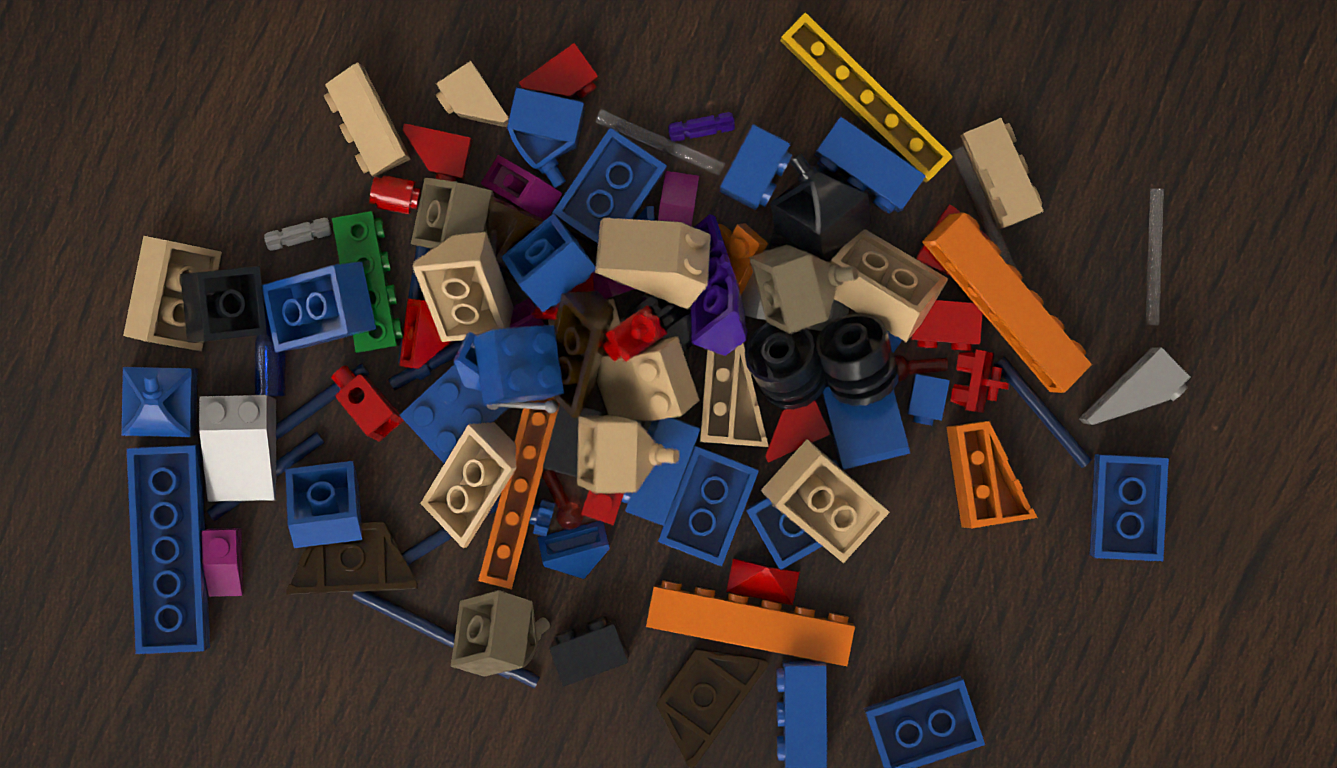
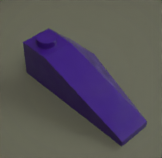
(718, 310)

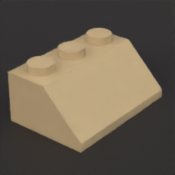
(365, 121)
(888, 284)
(464, 287)
(156, 296)
(471, 480)

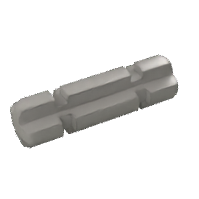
(298, 234)

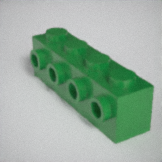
(359, 241)

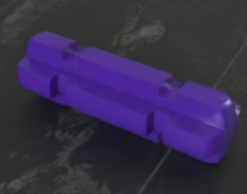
(701, 126)

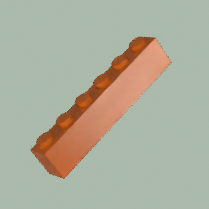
(1007, 302)
(518, 497)
(751, 624)

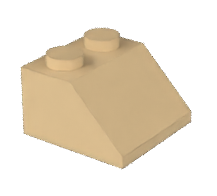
(470, 97)

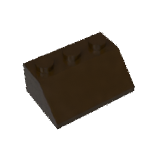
(580, 337)

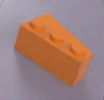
(984, 478)

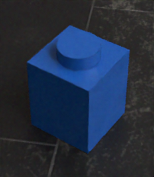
(927, 399)

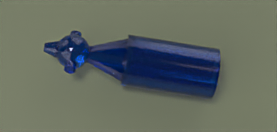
(268, 365)

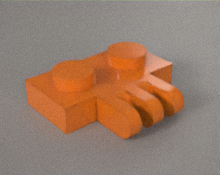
(740, 246)

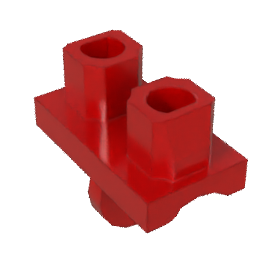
(633, 335)
(975, 395)

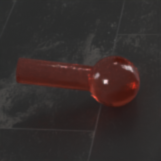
(919, 366)
(568, 513)

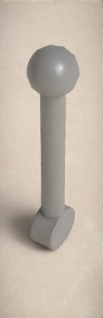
(550, 406)

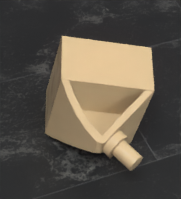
(616, 454)

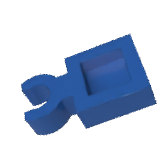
(542, 516)

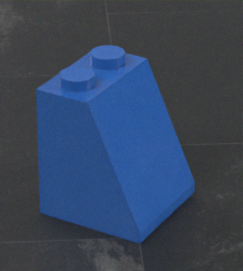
(865, 431)

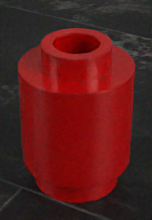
(395, 194)

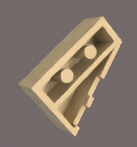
(1002, 173)
(730, 402)

